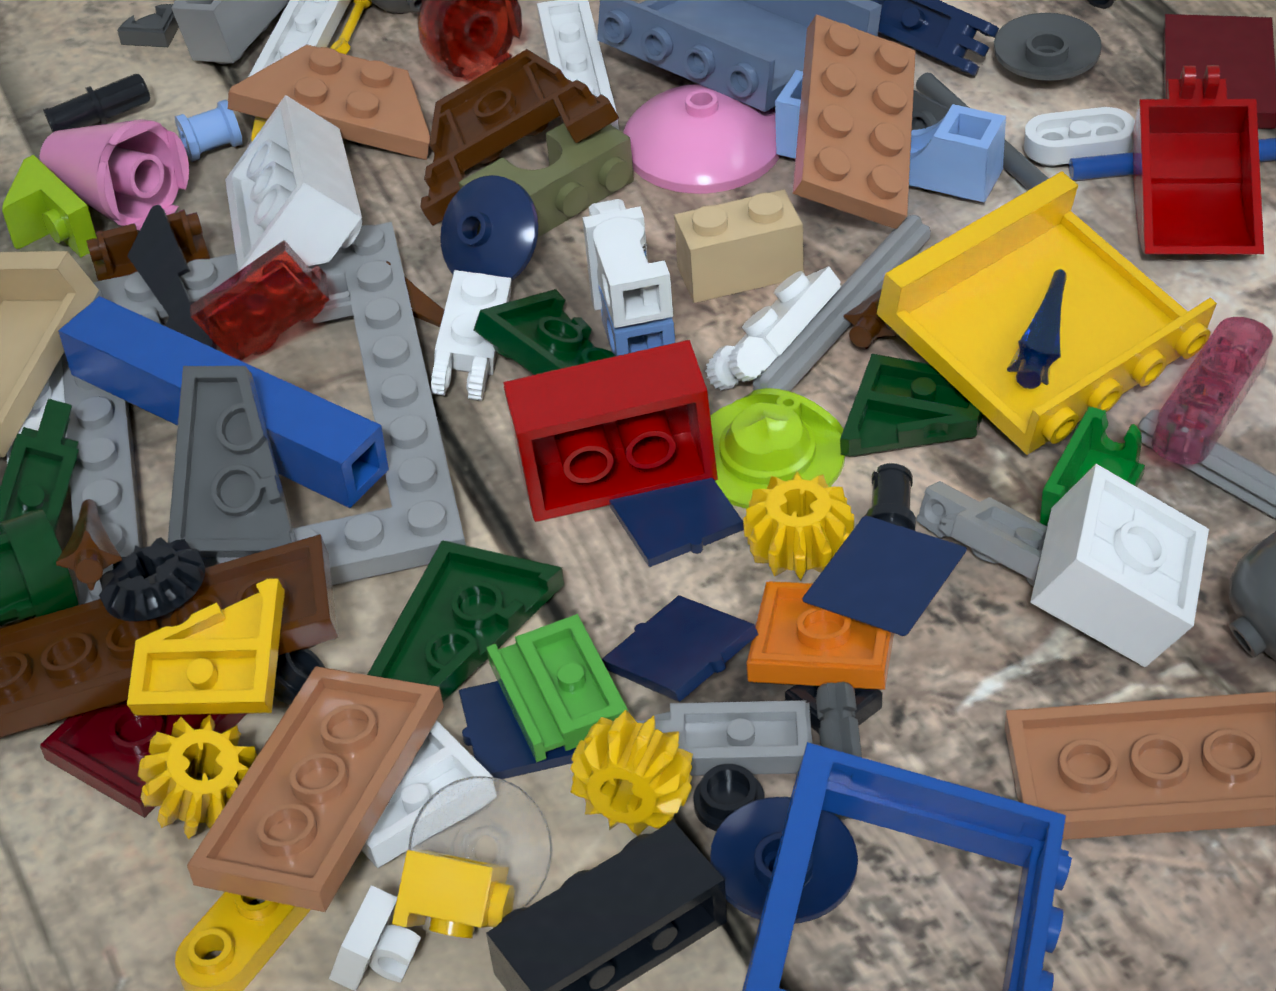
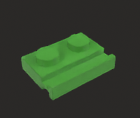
(555, 685)

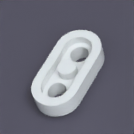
(1078, 133)

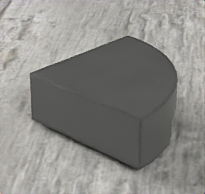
(151, 30)

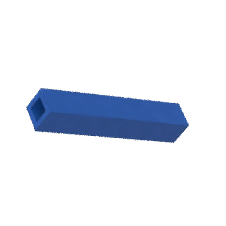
(144, 364)

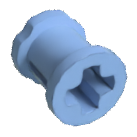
(208, 130)

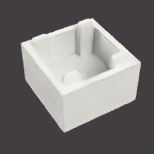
(1121, 566)

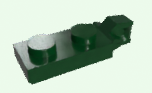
(40, 467)

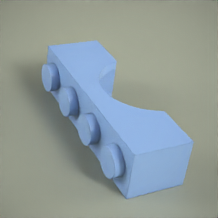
(952, 157)

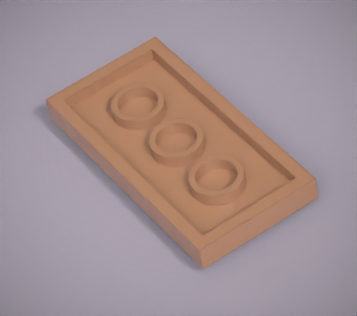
(855, 122)
(1149, 764)
(317, 789)

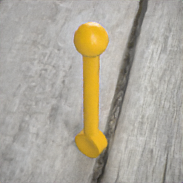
(341, 44)

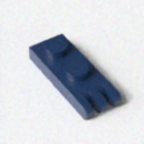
(936, 30)

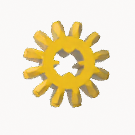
(797, 524)
(193, 753)
(631, 773)

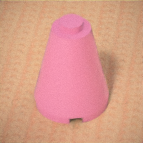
(120, 167)

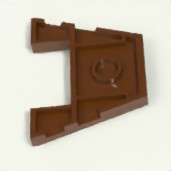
(499, 110)

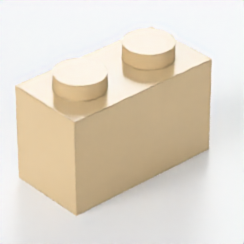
(738, 245)

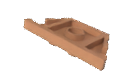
(359, 96)

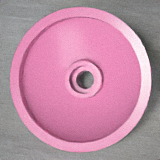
(701, 141)

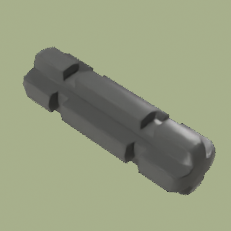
(836, 714)

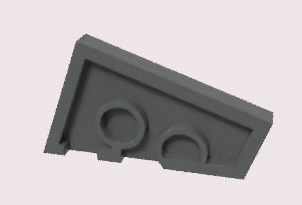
(225, 472)

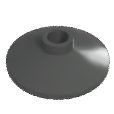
(1047, 46)

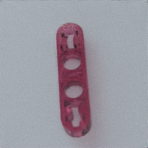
(1207, 385)

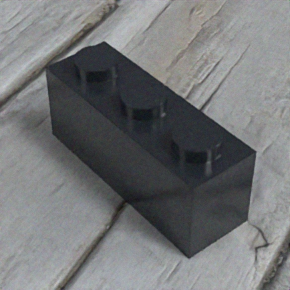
(612, 919)

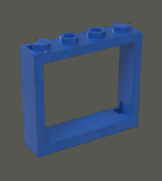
(929, 811)

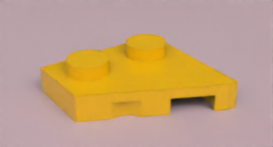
(212, 660)

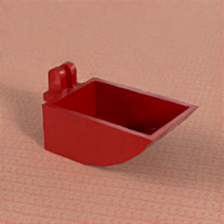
(1197, 169)

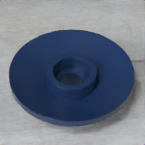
(506, 231)
(747, 849)

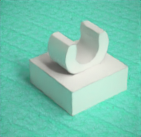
(374, 943)

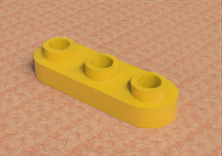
(245, 936)

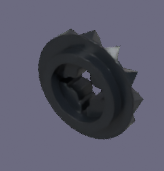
(133, 598)

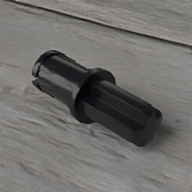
(99, 104)

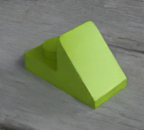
(44, 206)

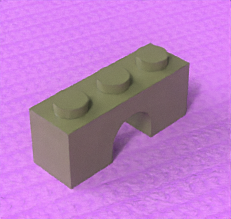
(575, 175)

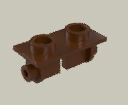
(112, 246)

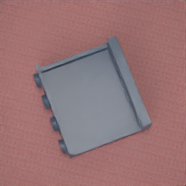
(727, 44)

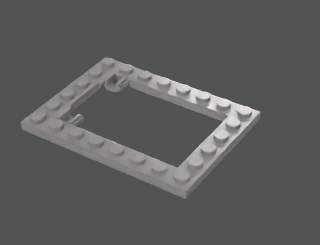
(400, 399)

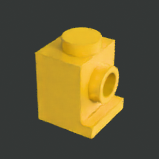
(452, 892)

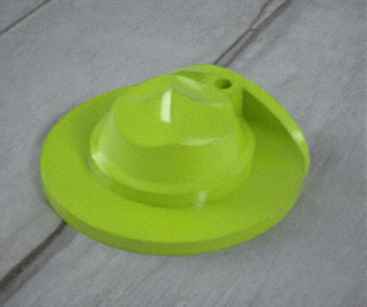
(773, 436)

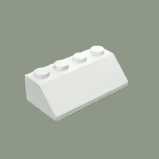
(293, 189)

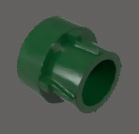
(28, 569)

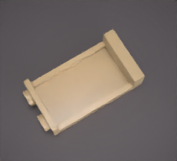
(36, 300)

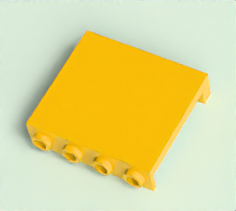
(981, 287)

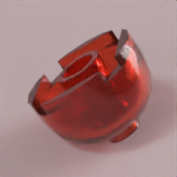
(468, 35)

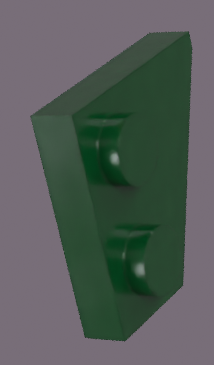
(905, 407)

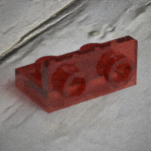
(261, 302)

